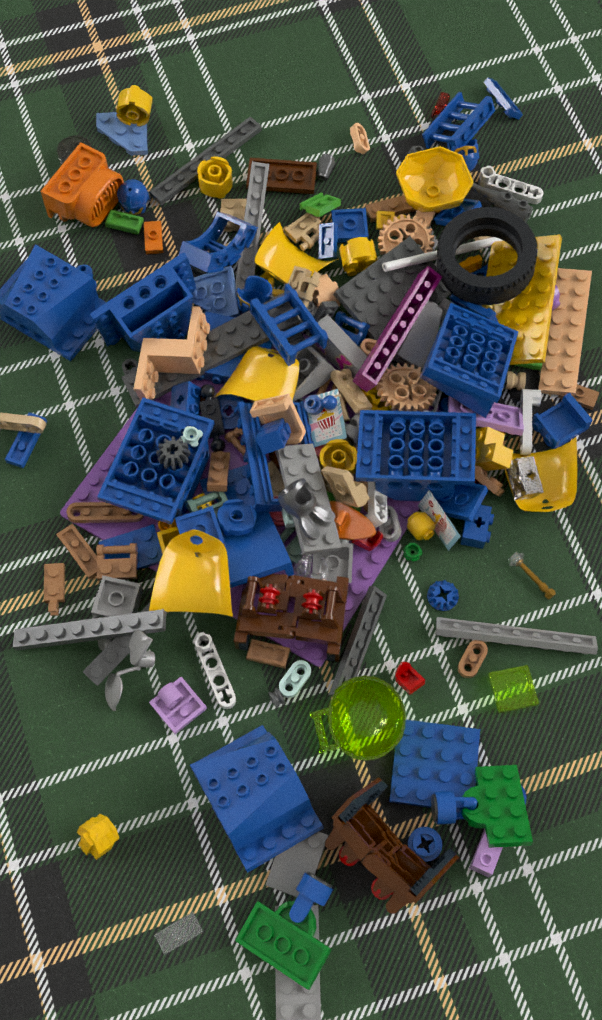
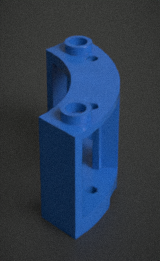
(220, 255)

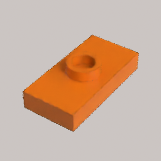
(153, 237)

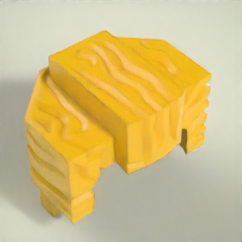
(97, 836)

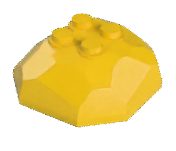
(434, 179)

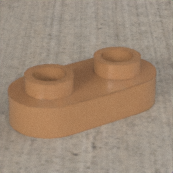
(471, 659)

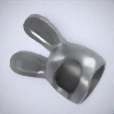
(300, 501)

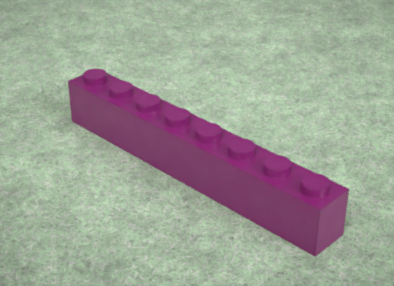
(397, 329)

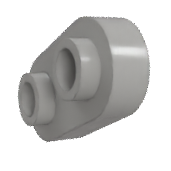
(390, 526)

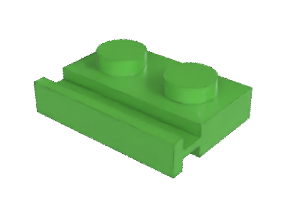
(320, 205)

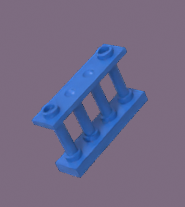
(463, 132)
(278, 337)

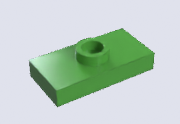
(124, 222)

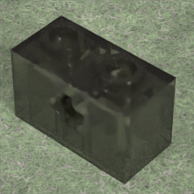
(524, 478)

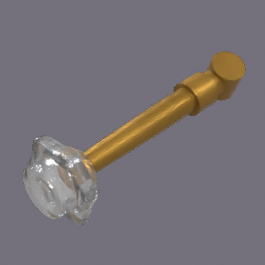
(517, 560)

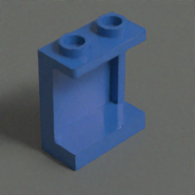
(562, 422)

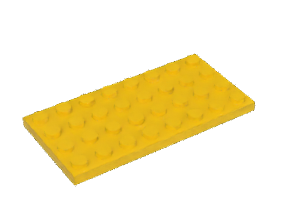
(532, 308)

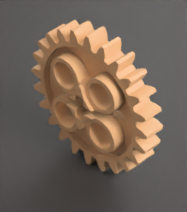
(420, 235)
(405, 389)

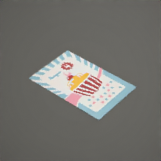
(327, 424)
(444, 527)

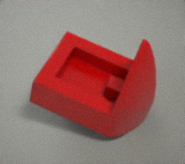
(369, 543)
(408, 677)

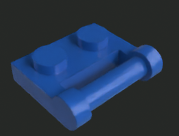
(363, 327)

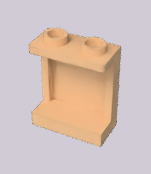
(280, 407)

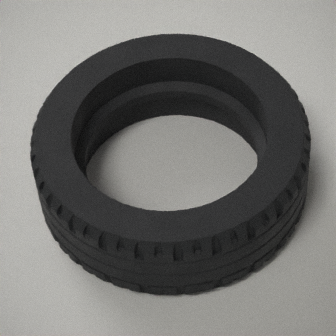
(492, 223)

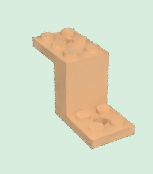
(172, 355)

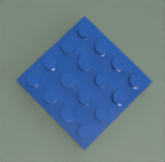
(433, 760)

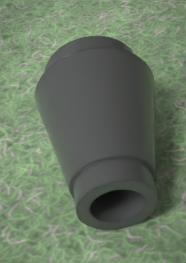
(326, 164)

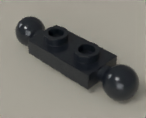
(211, 409)

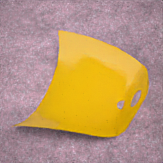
(279, 256)
(262, 376)
(558, 478)
(190, 581)

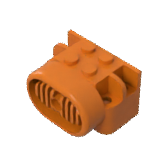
(82, 188)

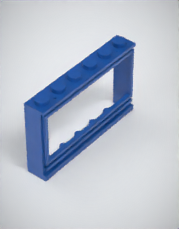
(257, 462)

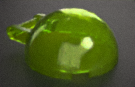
(363, 718)

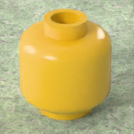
(421, 525)

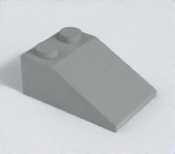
(313, 372)
(293, 863)

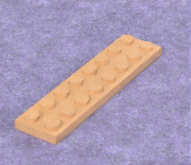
(566, 333)

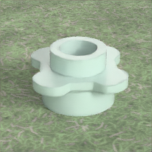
(188, 431)

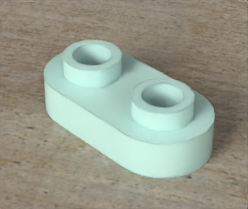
(294, 679)

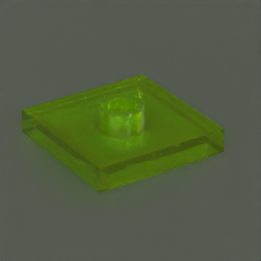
(513, 689)

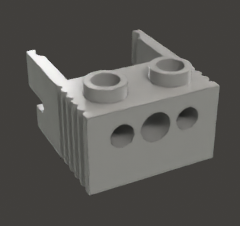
(116, 598)

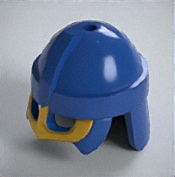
(469, 153)
(134, 199)
(254, 288)

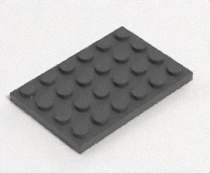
(377, 294)

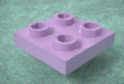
(177, 705)

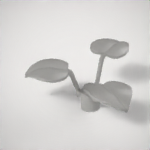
(138, 656)

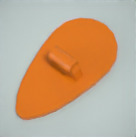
(351, 523)

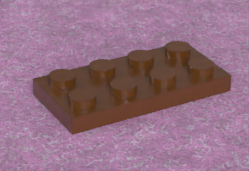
(288, 175)

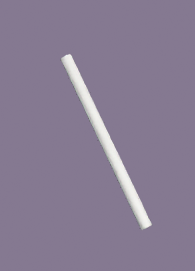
(430, 256)

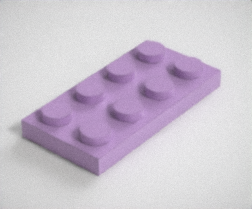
(500, 417)

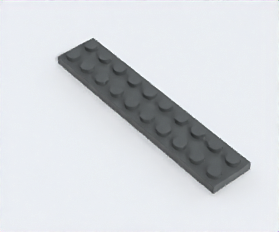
(222, 346)

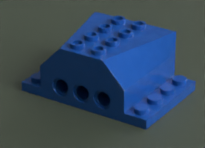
(51, 303)
(150, 308)
(470, 359)
(416, 452)
(136, 476)
(257, 797)

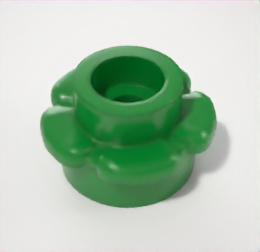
(412, 547)

